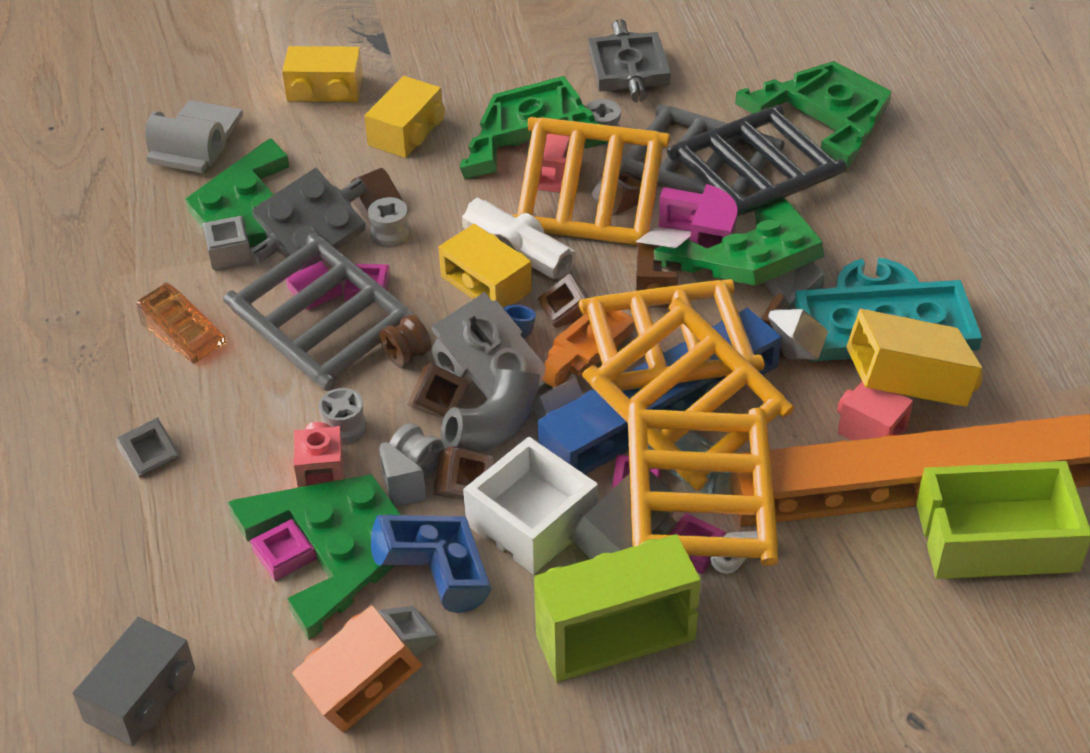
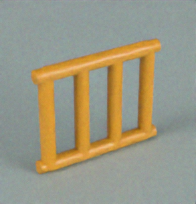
(578, 134)
(640, 301)
(711, 343)
(757, 463)

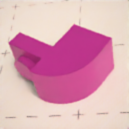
(706, 215)

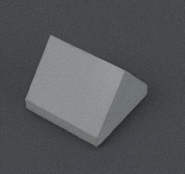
(557, 397)

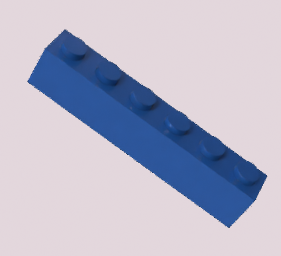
(593, 433)

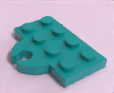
(893, 293)

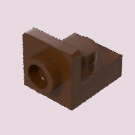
(650, 273)

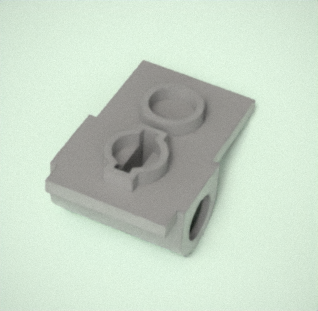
(192, 138)
(480, 341)

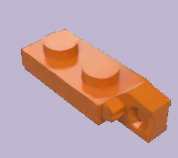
(577, 349)

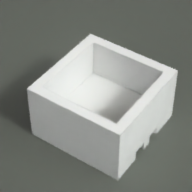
(529, 503)

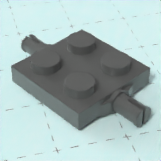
(628, 61)
(305, 208)

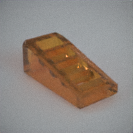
(168, 302)

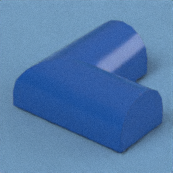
(435, 542)

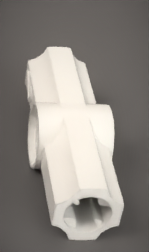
(524, 236)

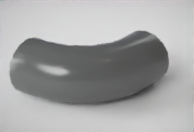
(497, 418)

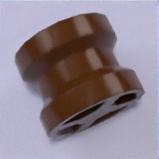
(405, 340)

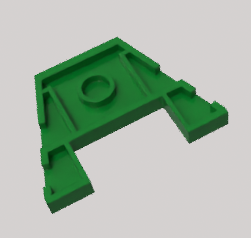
(832, 95)
(508, 115)
(239, 190)
(774, 248)
(338, 524)

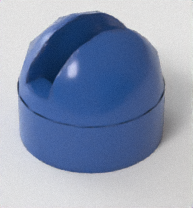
(523, 317)

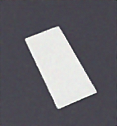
(665, 237)

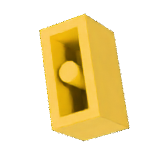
(322, 73)
(404, 116)
(483, 263)

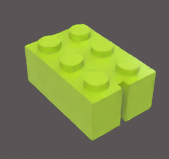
(1002, 520)
(616, 607)

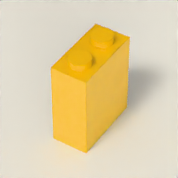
(914, 358)

